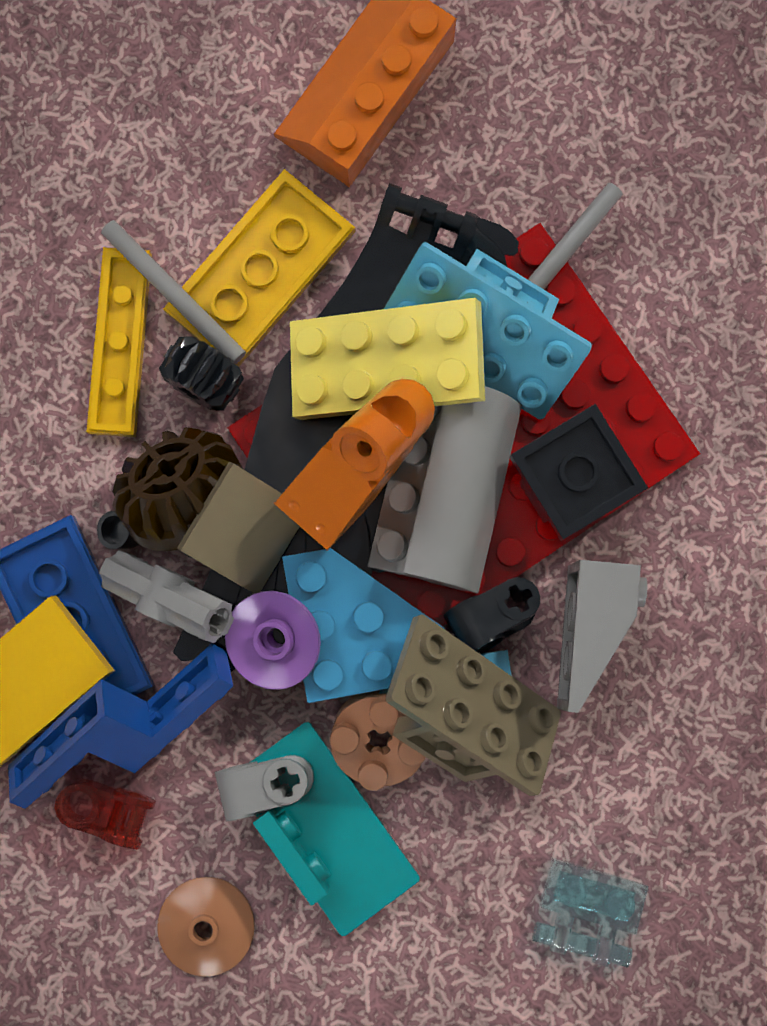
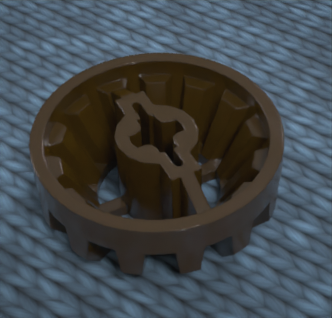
(169, 486)

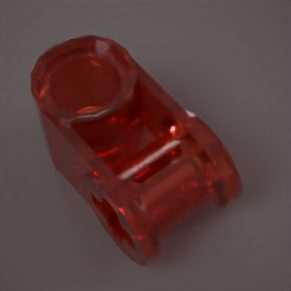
(108, 812)

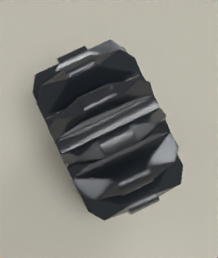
(201, 373)

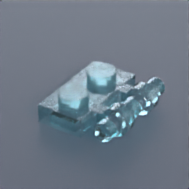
(594, 897)

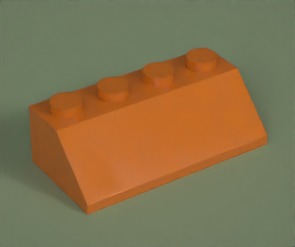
(367, 84)

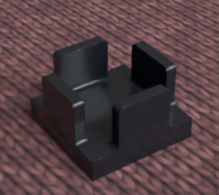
(577, 473)

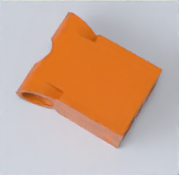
(358, 461)

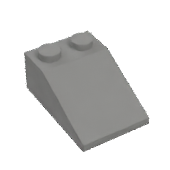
(597, 615)

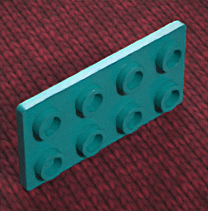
(333, 838)

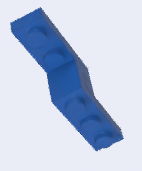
(119, 726)

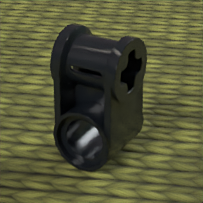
(487, 620)

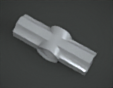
(166, 596)

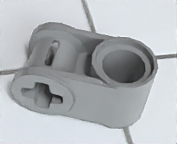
(256, 786)

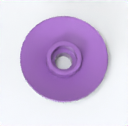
(257, 653)

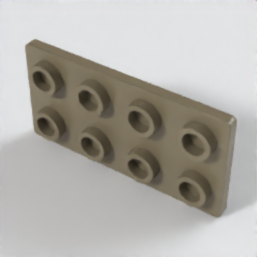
(469, 711)

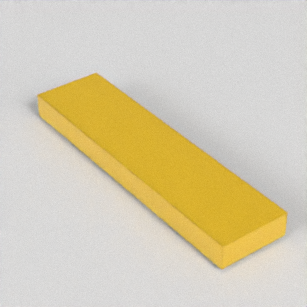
(118, 347)

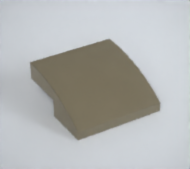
(240, 530)

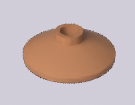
(219, 905)

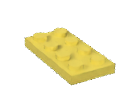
(353, 356)

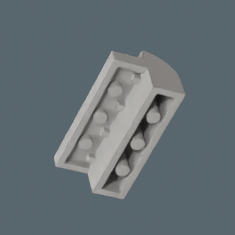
(448, 495)

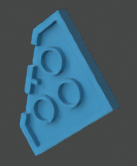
(357, 622)

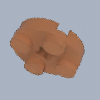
(354, 754)

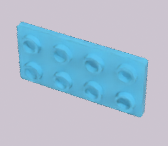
(522, 344)

